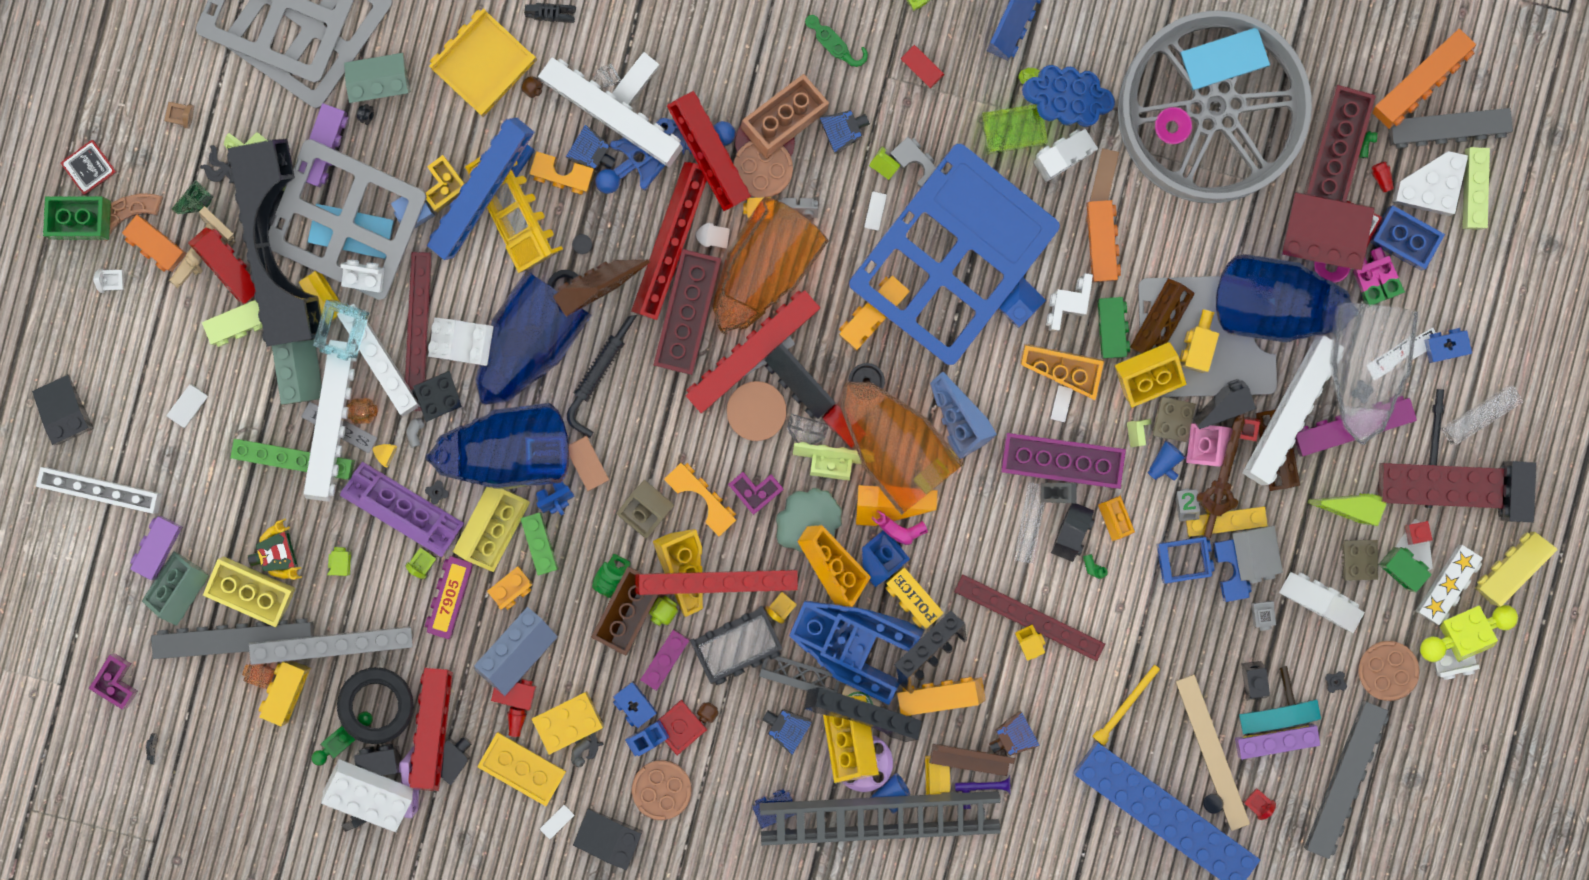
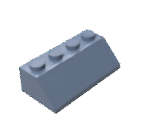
(515, 651)

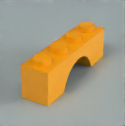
(719, 517)

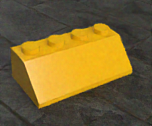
(850, 748)

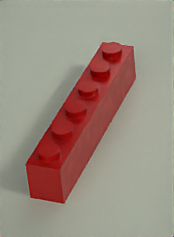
(708, 150)
(431, 729)

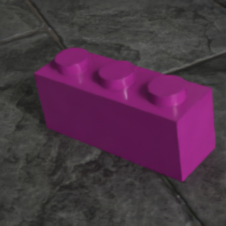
(665, 659)

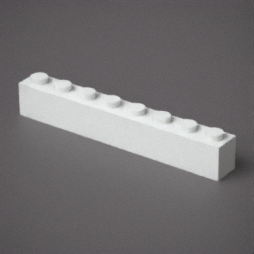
(610, 112)
(1291, 413)
(329, 426)

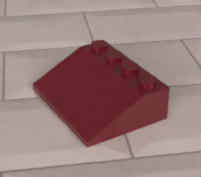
(1328, 231)

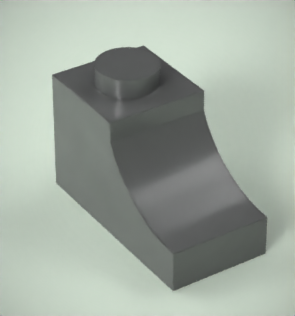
(1058, 492)

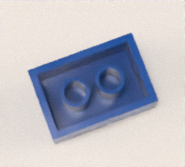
(1407, 238)

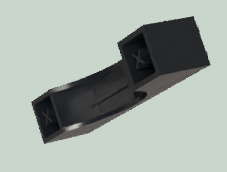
(259, 176)

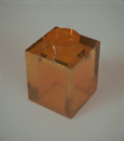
(258, 675)

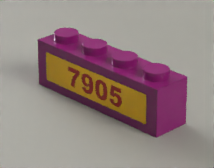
(450, 597)

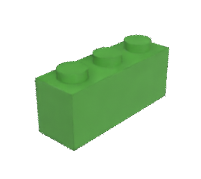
(539, 543)

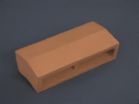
(587, 463)

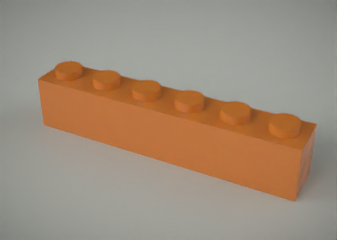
(1424, 78)

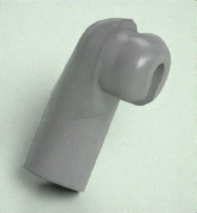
(412, 431)

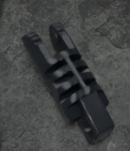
(550, 12)

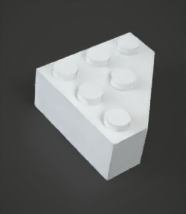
(1064, 154)
(1433, 185)
(1322, 601)

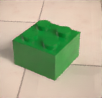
(1405, 569)

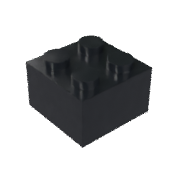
(379, 761)

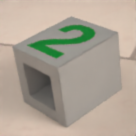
(1187, 505)

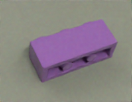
(155, 547)

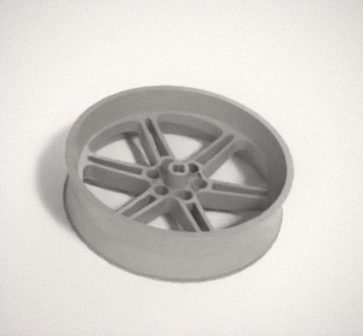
(1174, 182)

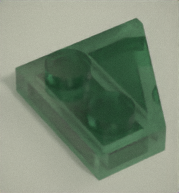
(193, 199)

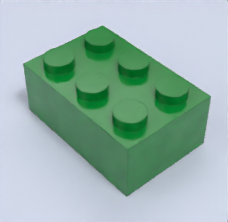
(76, 218)

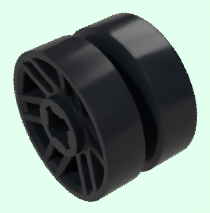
(869, 371)

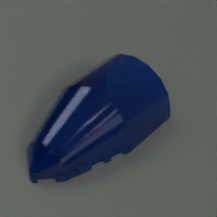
(1275, 299)
(526, 340)
(506, 449)

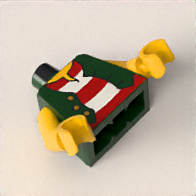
(276, 553)

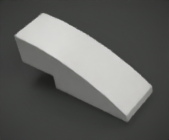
(636, 79)

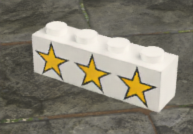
(1449, 584)

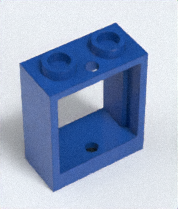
(1208, 565)

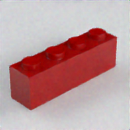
(224, 264)

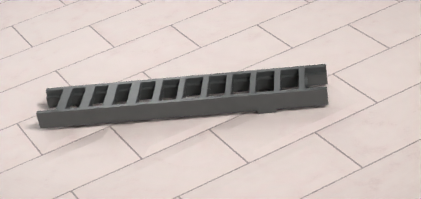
(878, 832)

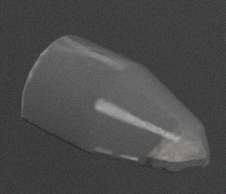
(1370, 363)

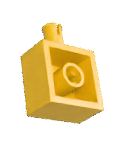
(1200, 345)

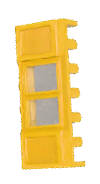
(518, 223)

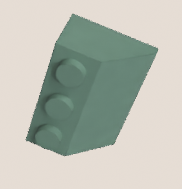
(376, 77)
(297, 372)
(175, 588)

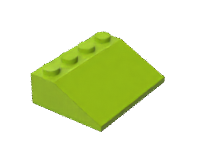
(1363, 509)

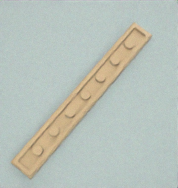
(1212, 752)

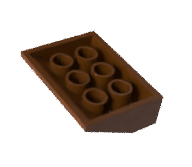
(596, 284)

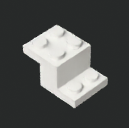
(1069, 302)
(460, 341)

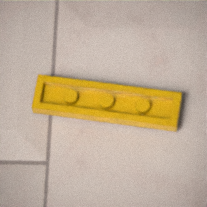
(1229, 521)

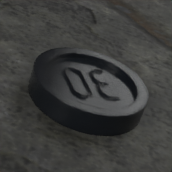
(582, 244)
(1213, 803)

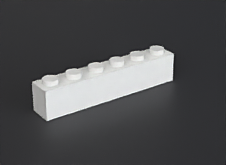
(383, 368)
(99, 490)

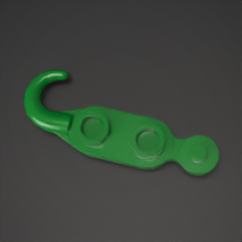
(833, 42)

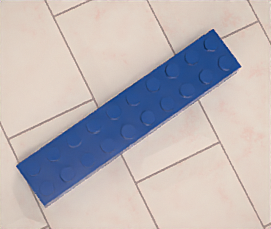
(1165, 815)

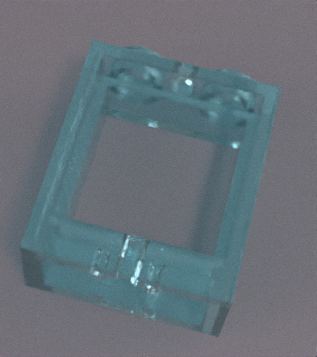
(360, 320)

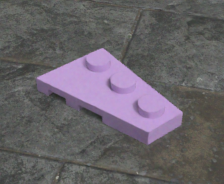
(405, 768)

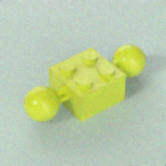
(1468, 633)

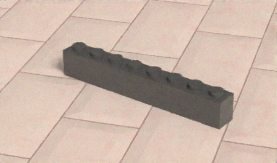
(224, 639)
(1346, 779)

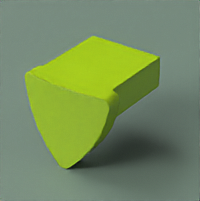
(884, 164)
(420, 563)

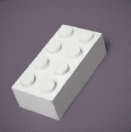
(367, 795)

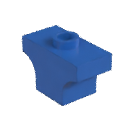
(647, 738)

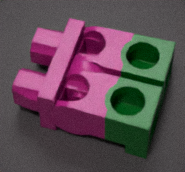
(1378, 279)

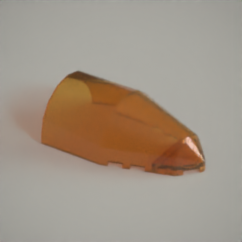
(765, 263)
(896, 444)

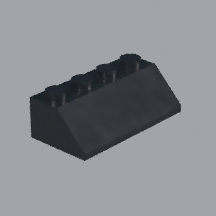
(802, 384)

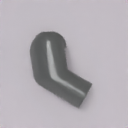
(577, 752)

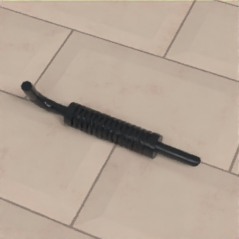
(596, 373)

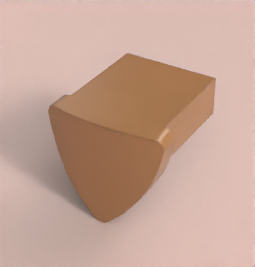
(179, 114)

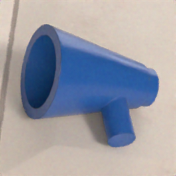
(1165, 460)
(893, 787)

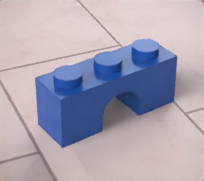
(1232, 588)

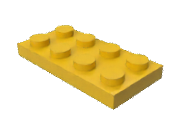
(521, 769)

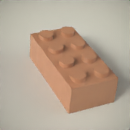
(784, 115)

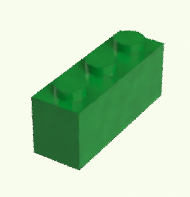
(1113, 327)

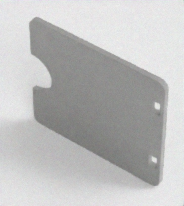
(1233, 356)

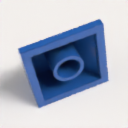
(1021, 303)
(882, 557)

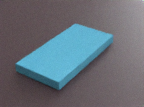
(1225, 58)
(322, 235)

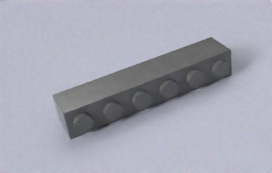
(1451, 126)

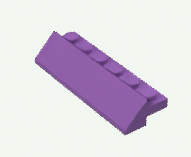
(402, 509)

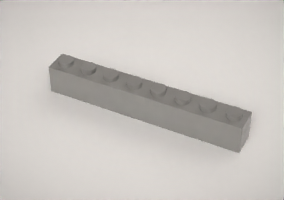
(330, 645)

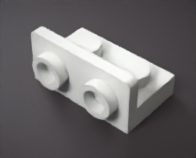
(362, 277)
(1449, 666)

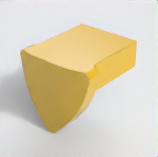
(384, 453)
(780, 608)

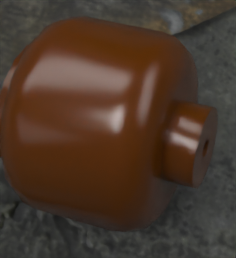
(532, 87)
(707, 712)

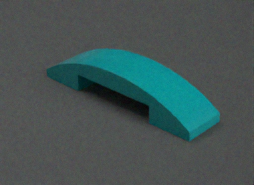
(1280, 717)

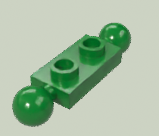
(338, 741)

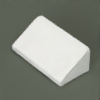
(187, 405)

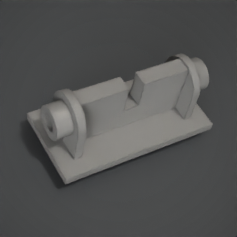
(807, 207)

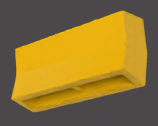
(317, 285)
(936, 778)

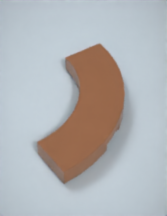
(133, 205)

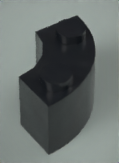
(1072, 532)

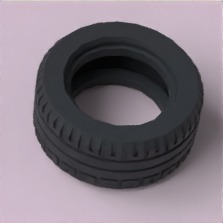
(354, 685)

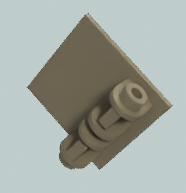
(1174, 419)
(1360, 560)

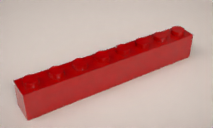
(670, 241)
(752, 352)
(716, 582)

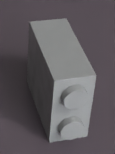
(1257, 554)

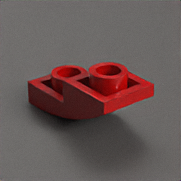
(922, 66)
(836, 421)

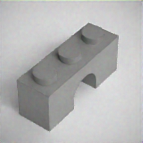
(909, 152)

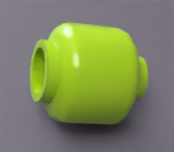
(663, 611)

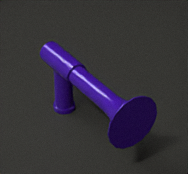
(966, 787)

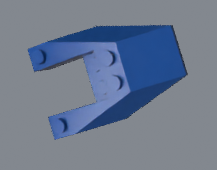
(843, 639)

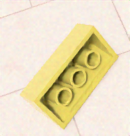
(491, 527)
(1515, 568)
(249, 591)

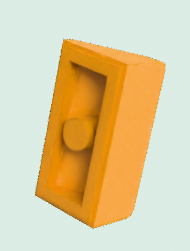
(1116, 518)

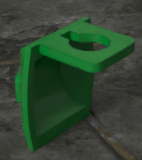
(609, 576)

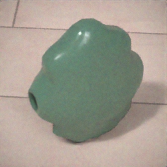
(805, 510)

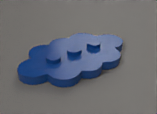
(1068, 96)

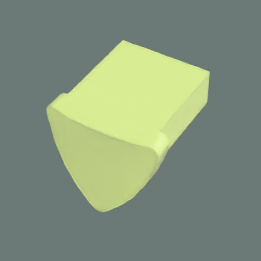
(1137, 433)

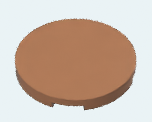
(764, 175)
(756, 411)
(1389, 671)
(661, 790)

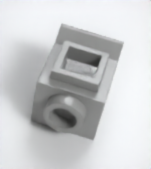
(1263, 615)

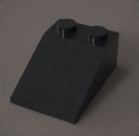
(1226, 404)
(61, 410)
(607, 839)

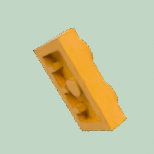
(509, 588)

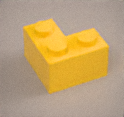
(448, 184)

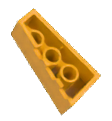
(868, 318)
(1069, 369)
(833, 565)
(942, 696)

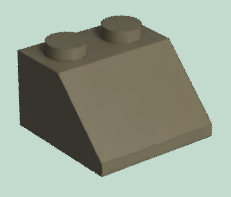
(645, 509)

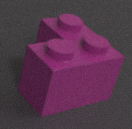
(755, 496)
(109, 683)

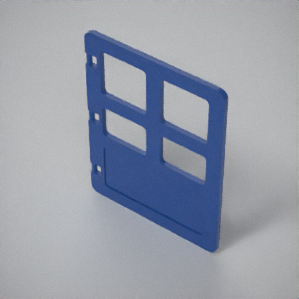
(985, 217)

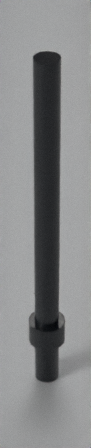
(1437, 409)

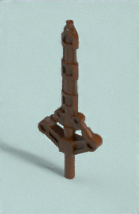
(1221, 487)

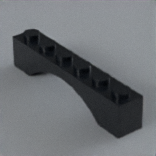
(841, 706)

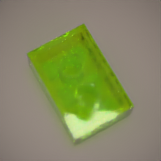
(1013, 129)

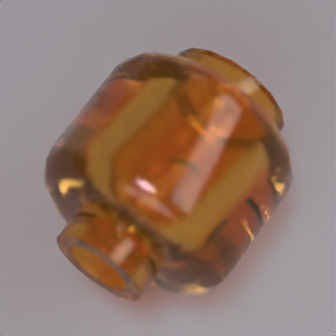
(362, 410)

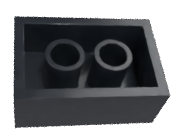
(1518, 491)

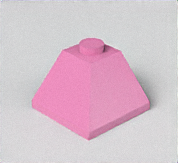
(1208, 445)

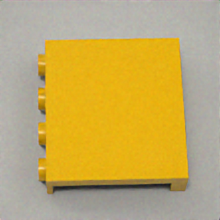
(482, 62)

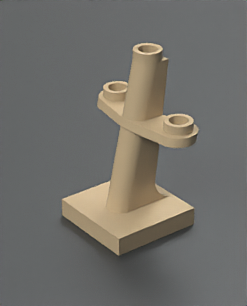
(192, 259)

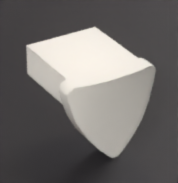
(713, 235)
(109, 280)

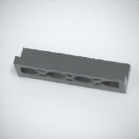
(793, 681)

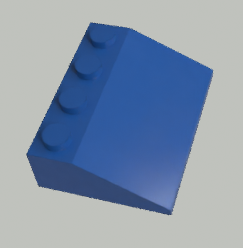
(1012, 28)

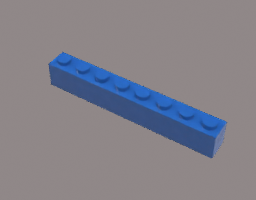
(480, 188)

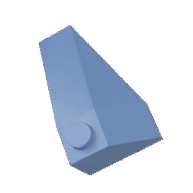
(964, 421)

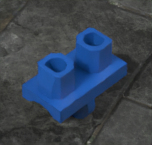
(556, 501)

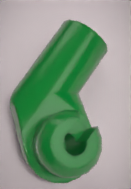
(1369, 137)
(1094, 569)

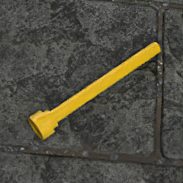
(1103, 734)

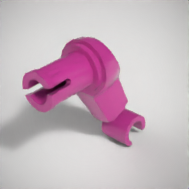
(898, 532)

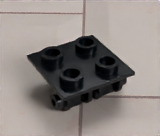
(437, 396)

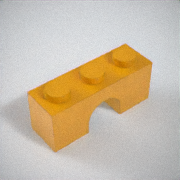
(544, 169)

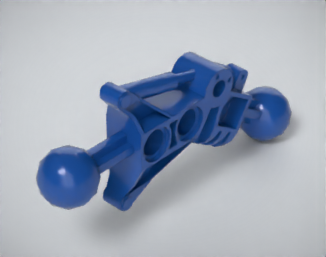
(608, 180)

